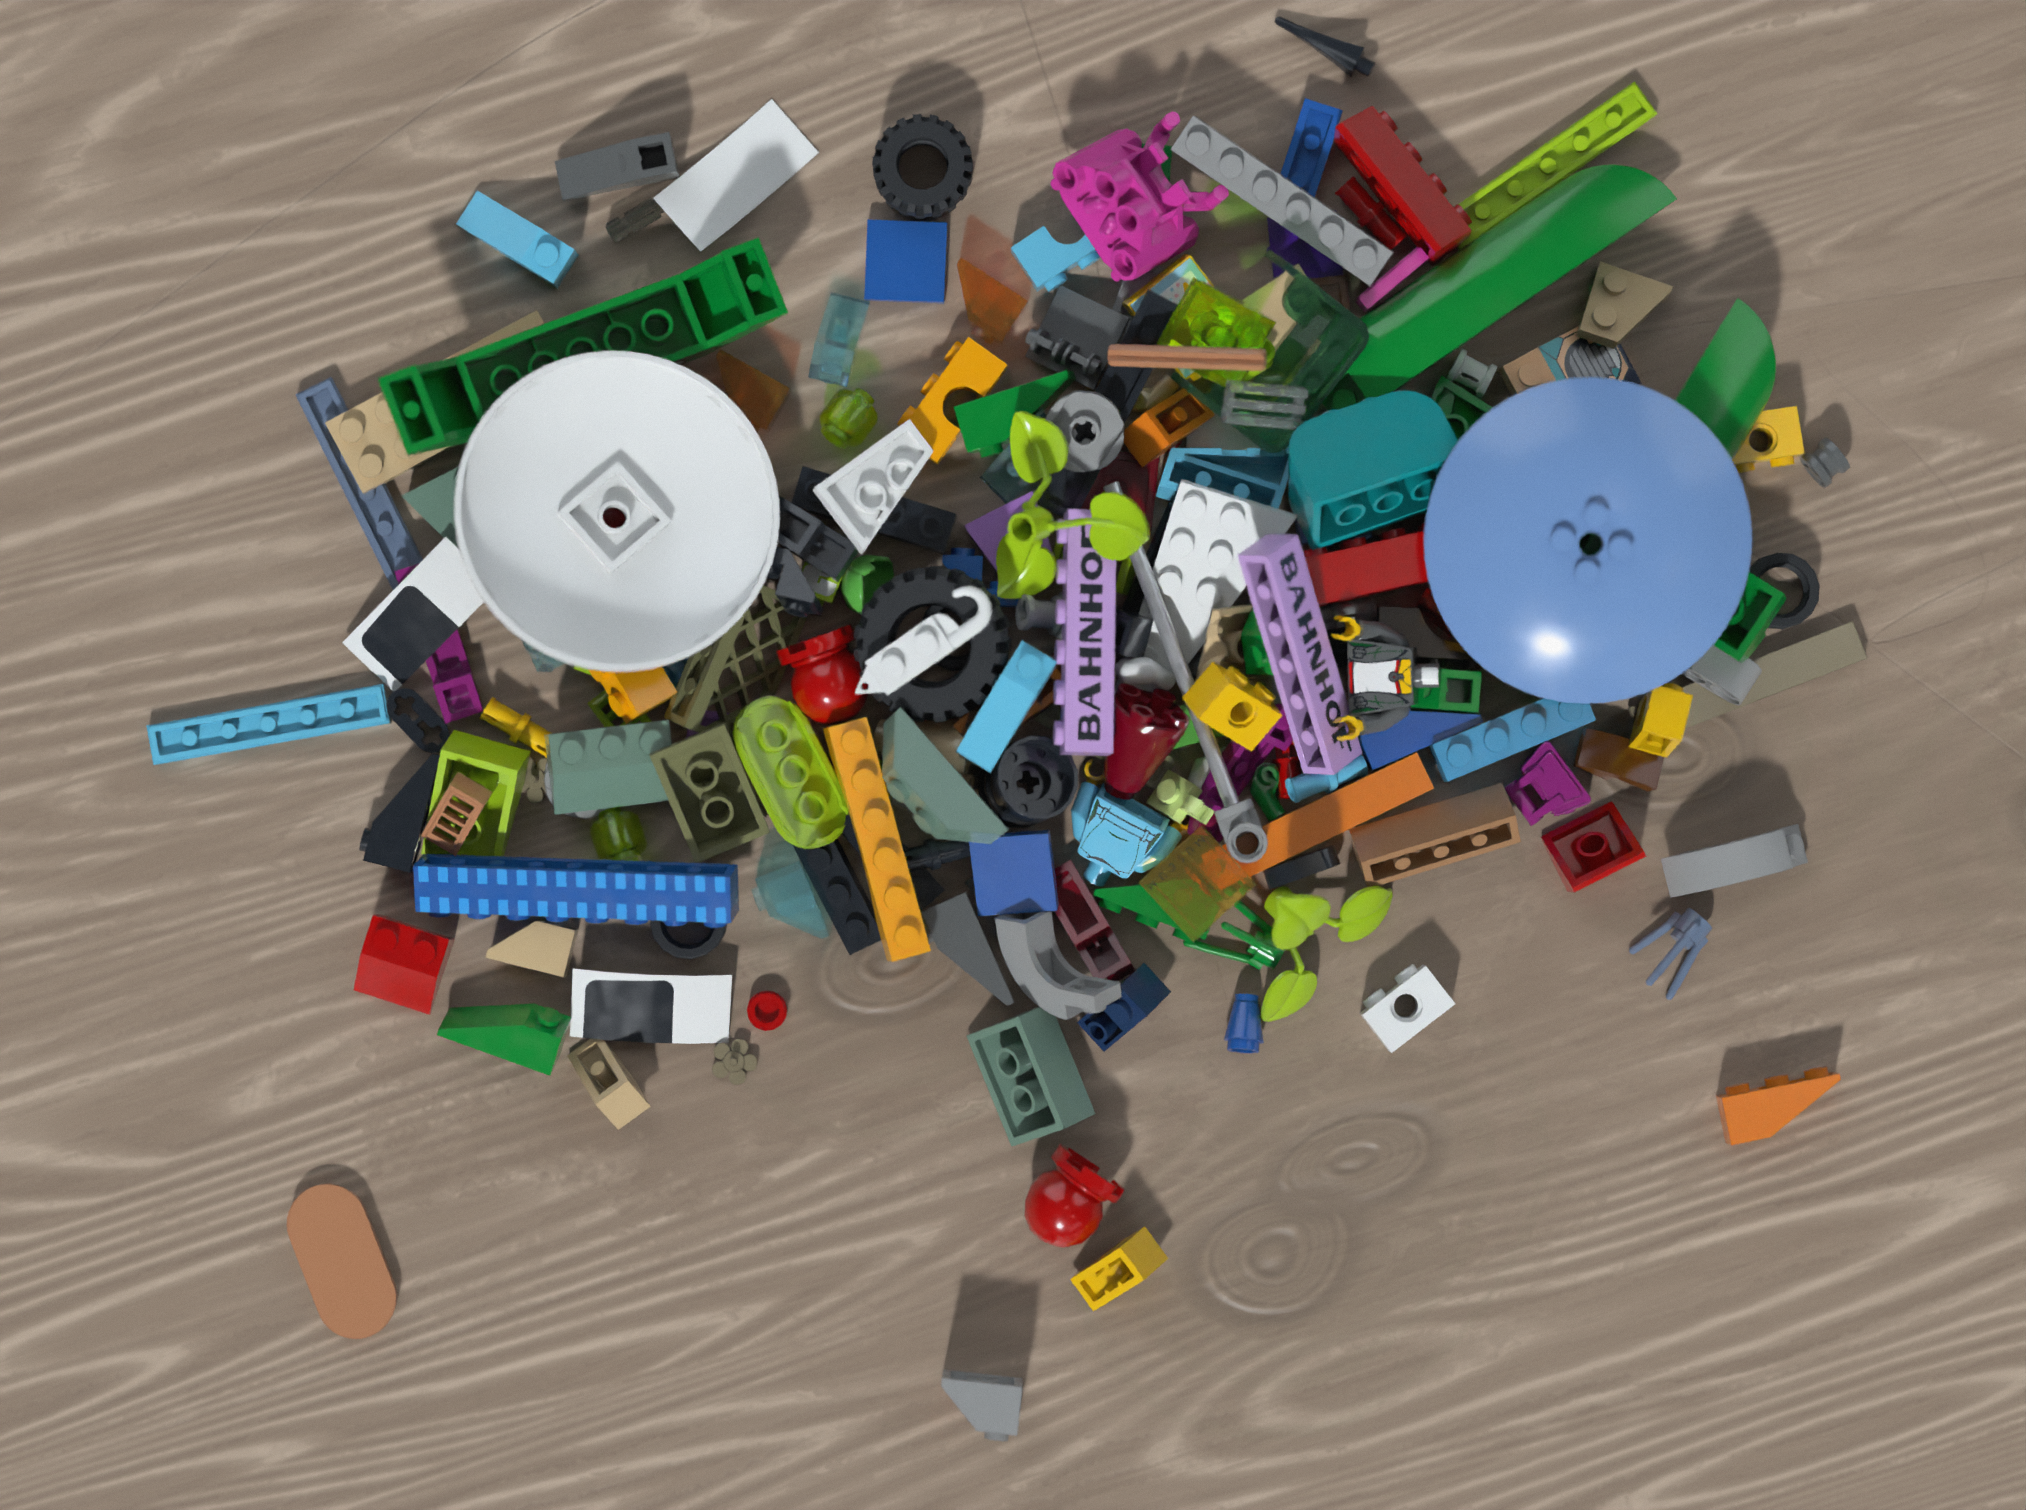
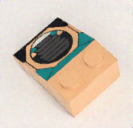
(1567, 358)

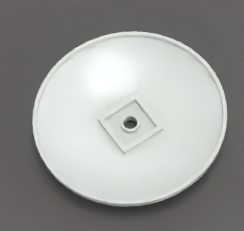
(630, 439)

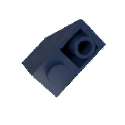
(1140, 996)

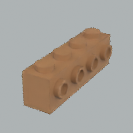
(1433, 833)

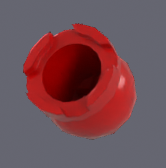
(825, 676)
(1067, 1201)

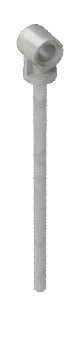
(1236, 815)

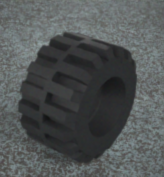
(918, 132)

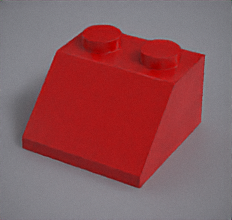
(402, 963)

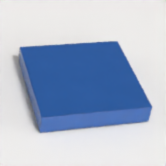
(905, 261)
(1014, 874)

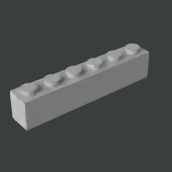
(1282, 200)

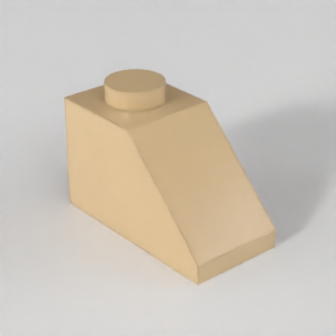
(539, 946)
(608, 1082)

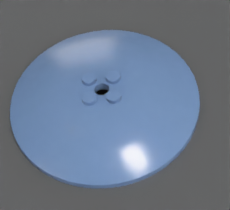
(1571, 464)

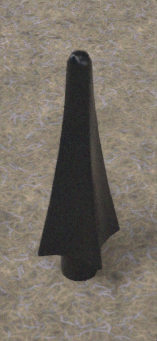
(1343, 54)

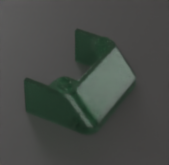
(1310, 357)

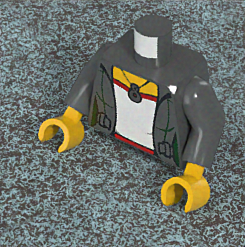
(1381, 676)

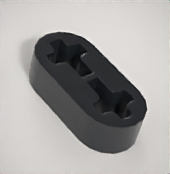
(411, 726)
(1301, 867)

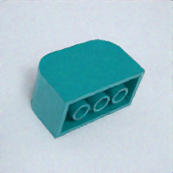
(1366, 465)

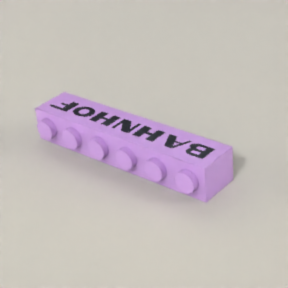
(1086, 644)
(1299, 652)

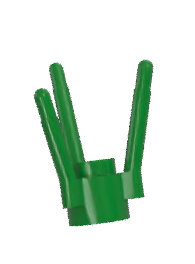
(1259, 944)

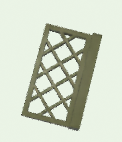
(700, 677)

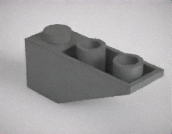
(618, 167)

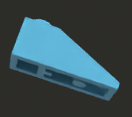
(518, 239)
(1006, 706)

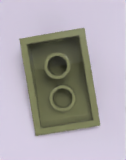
(709, 793)

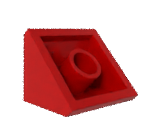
(1592, 847)

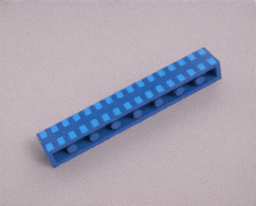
(576, 889)

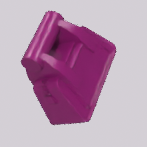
(1553, 783)

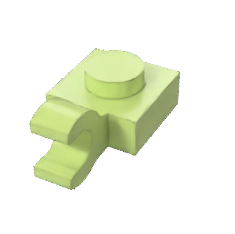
(1177, 798)

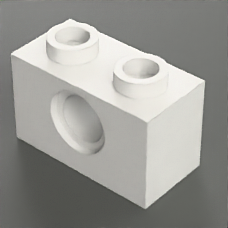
(1430, 1003)

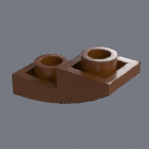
(1610, 758)

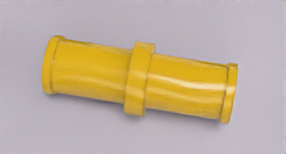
(516, 725)

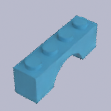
(1507, 736)

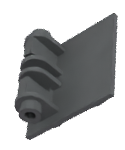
(1076, 336)

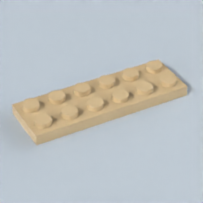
(370, 437)

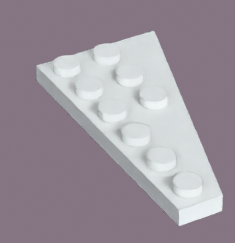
(1200, 562)

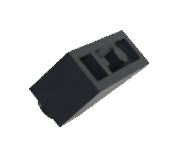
(398, 829)

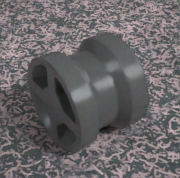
(1825, 462)

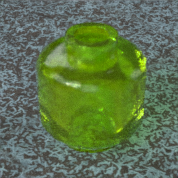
(848, 418)
(618, 835)

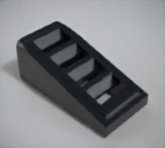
(1135, 634)

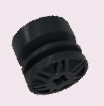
(1049, 781)

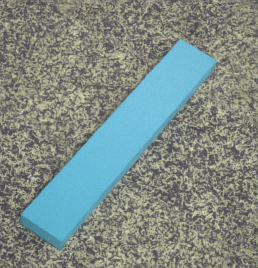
(268, 724)

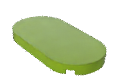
(790, 772)

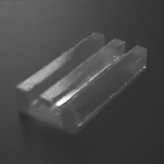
(1296, 408)

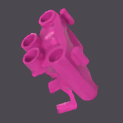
(1129, 203)

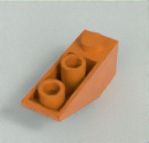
(1766, 1109)

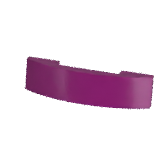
(451, 673)
(1241, 767)

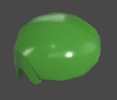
(863, 579)

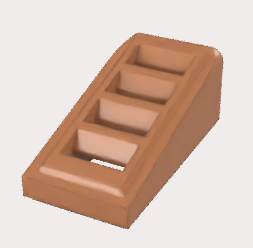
(467, 791)

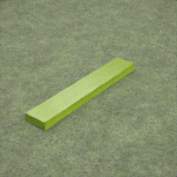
(1557, 159)

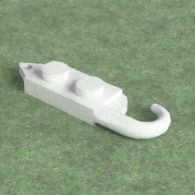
(923, 646)

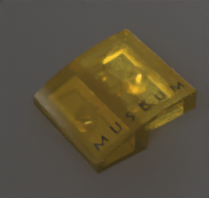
(1197, 883)

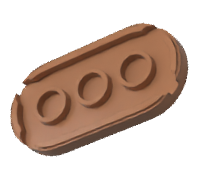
(342, 1261)

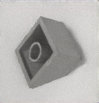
(986, 1401)

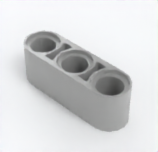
(1724, 675)

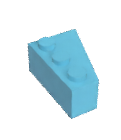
(1242, 473)

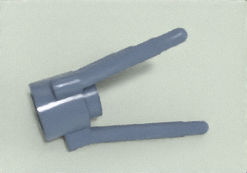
(1688, 932)

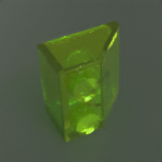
(1216, 320)

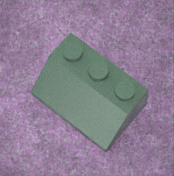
(605, 766)
(1030, 1075)

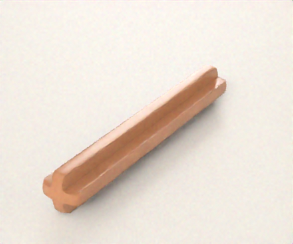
(1187, 357)

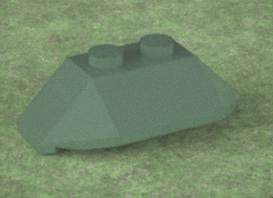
(932, 787)

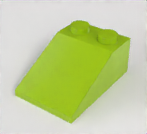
(493, 766)

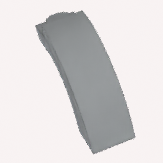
(1734, 861)
(1043, 972)

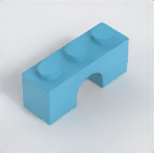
(1047, 260)

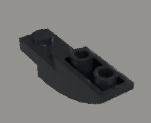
(814, 541)

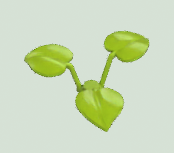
(1021, 561)
(1296, 919)

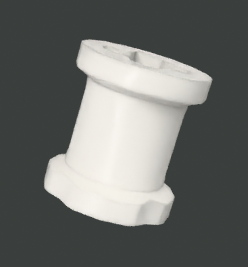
(1471, 373)

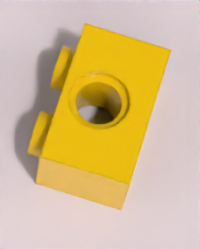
(1783, 436)
(1232, 705)
(1661, 720)

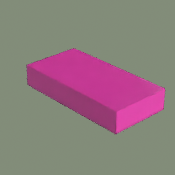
(1391, 279)

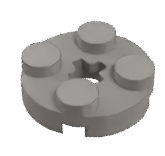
(1107, 427)

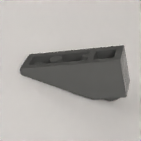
(962, 939)

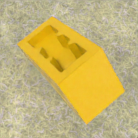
(1119, 1269)

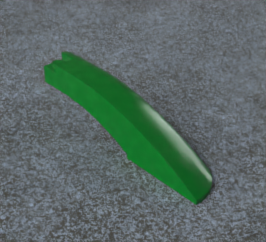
(1497, 275)

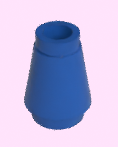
(1244, 1025)

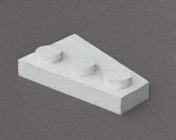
(873, 483)

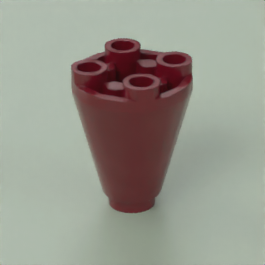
(1143, 735)

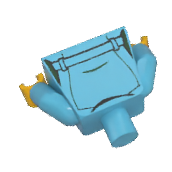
(1118, 832)

